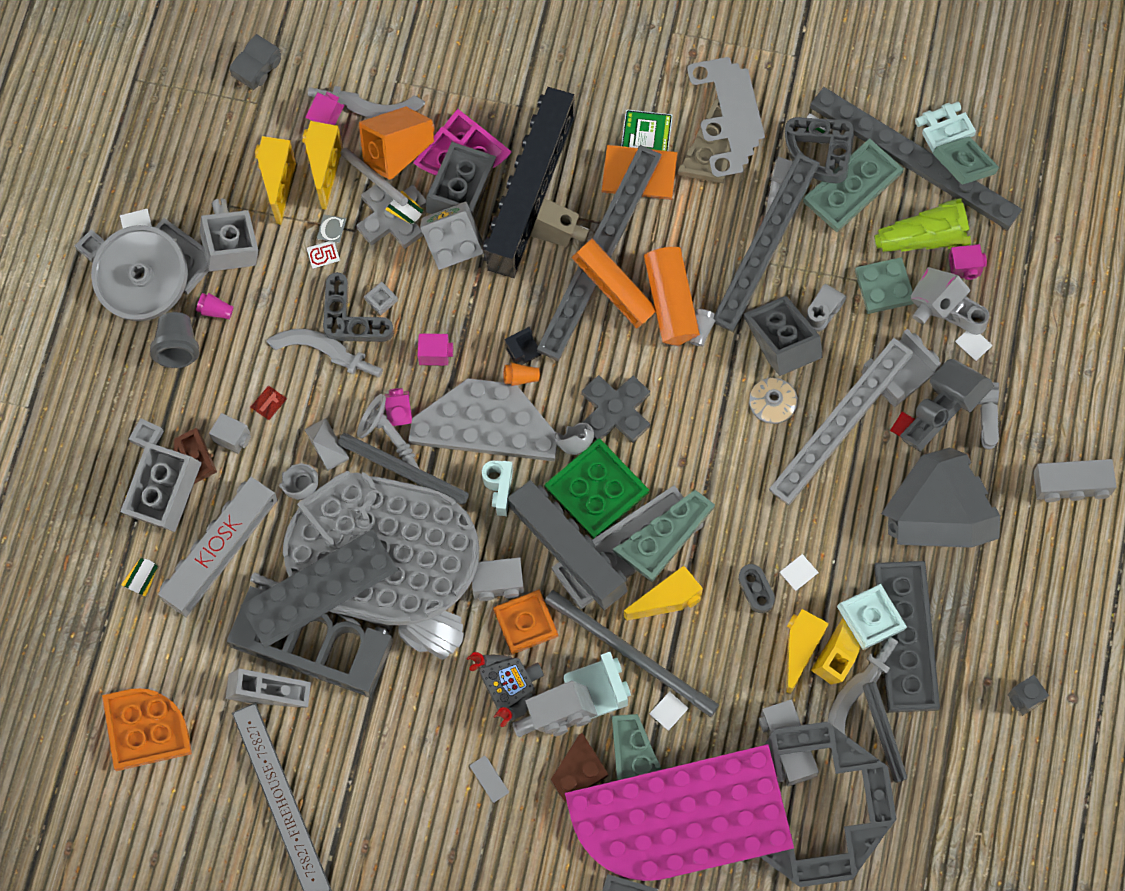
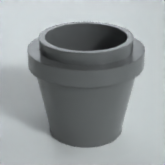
(174, 341)

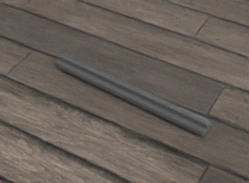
(402, 468)

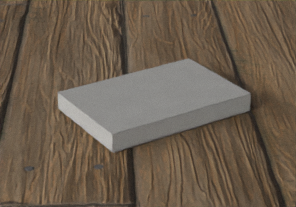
(193, 253)

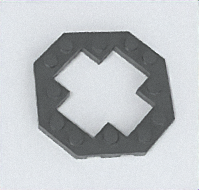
(860, 838)

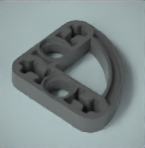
(834, 140)

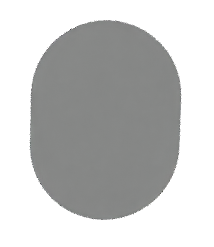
(426, 539)

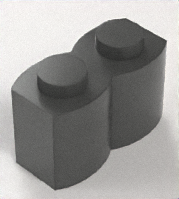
(255, 62)

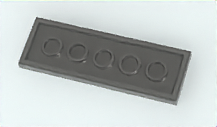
(912, 674)

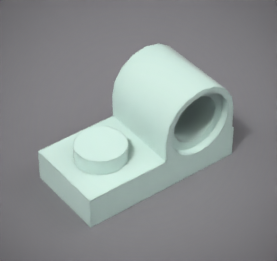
(501, 484)

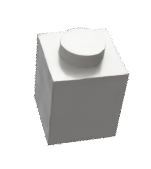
(230, 433)

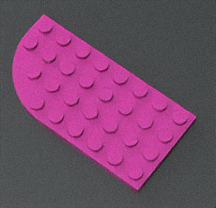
(684, 817)

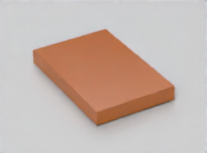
(618, 161)

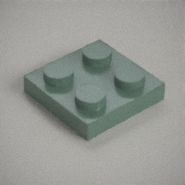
(965, 160)
(884, 285)

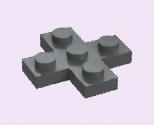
(616, 408)

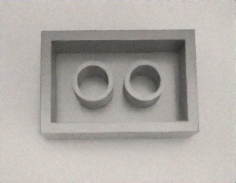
(161, 487)

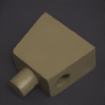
(557, 224)

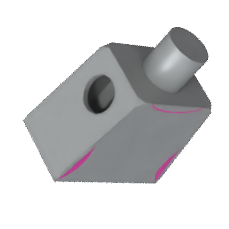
(937, 294)

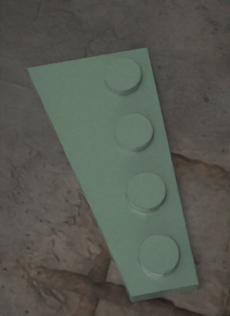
(659, 542)

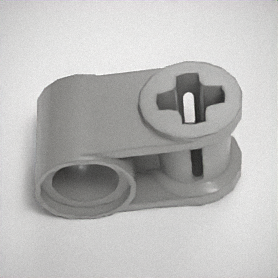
(824, 307)
(963, 315)

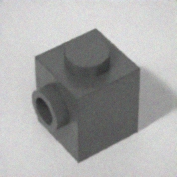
(1028, 695)

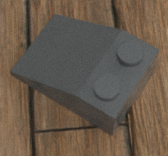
(460, 179)
(784, 335)

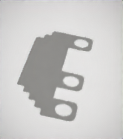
(739, 111)

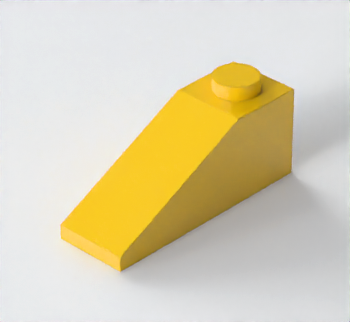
(669, 596)
(803, 640)

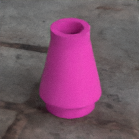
(214, 307)

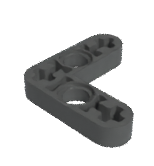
(346, 323)

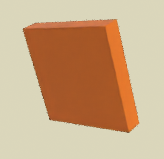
(525, 622)

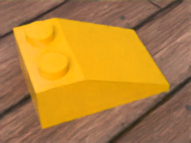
(323, 150)
(277, 169)

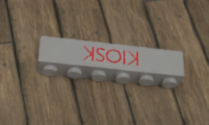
(217, 546)

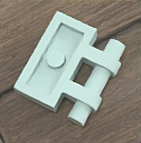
(950, 130)

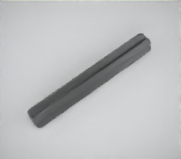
(885, 732)

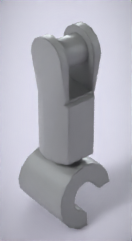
(989, 418)

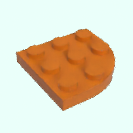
(144, 728)

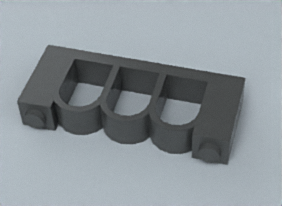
(364, 671)

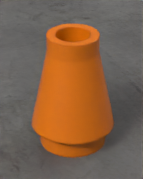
(520, 374)

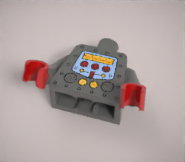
(507, 683)

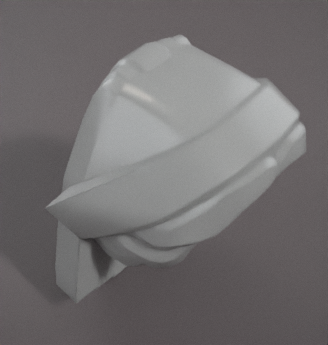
(437, 635)

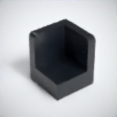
(522, 346)

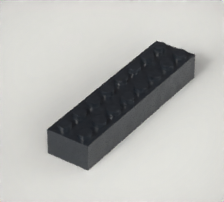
(530, 182)

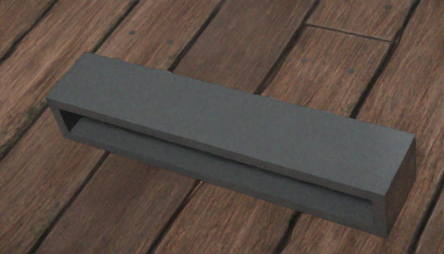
(568, 545)

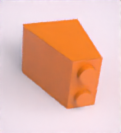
(394, 140)

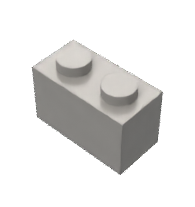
(498, 579)

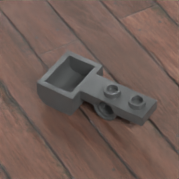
(956, 389)

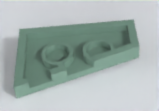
(632, 748)

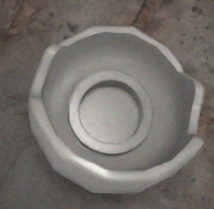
(575, 439)
(299, 481)

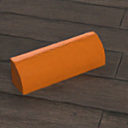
(614, 283)
(671, 295)

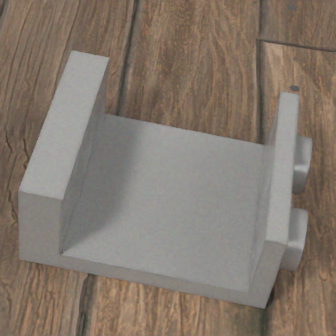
(914, 373)

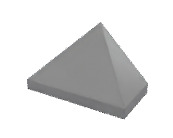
(326, 444)

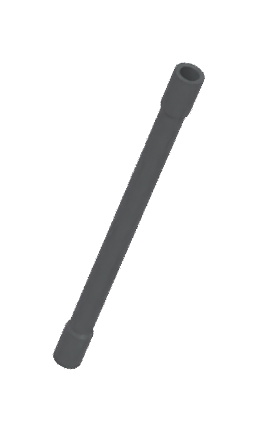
(697, 698)

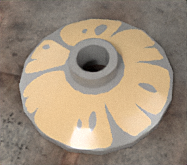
(769, 410)

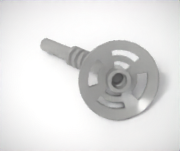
(375, 418)

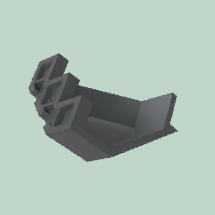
(942, 504)

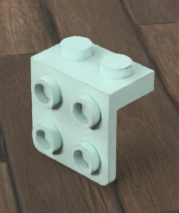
(603, 684)

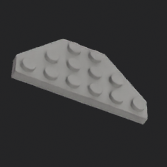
(487, 420)

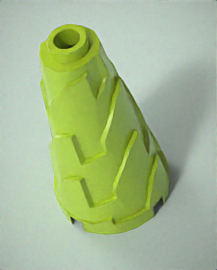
(930, 229)

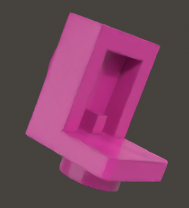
(398, 407)

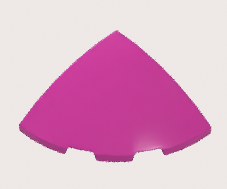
(462, 131)

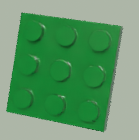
(596, 488)

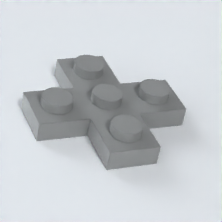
(383, 222)

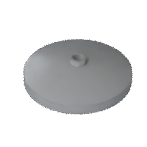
(123, 260)

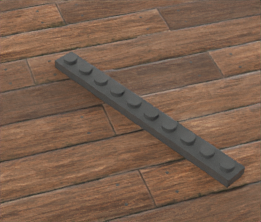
(916, 159)
(607, 238)

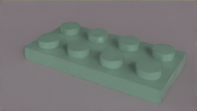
(868, 175)

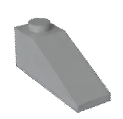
(267, 689)

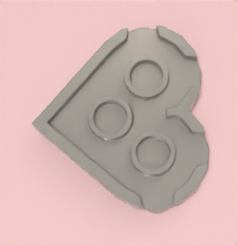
(353, 502)

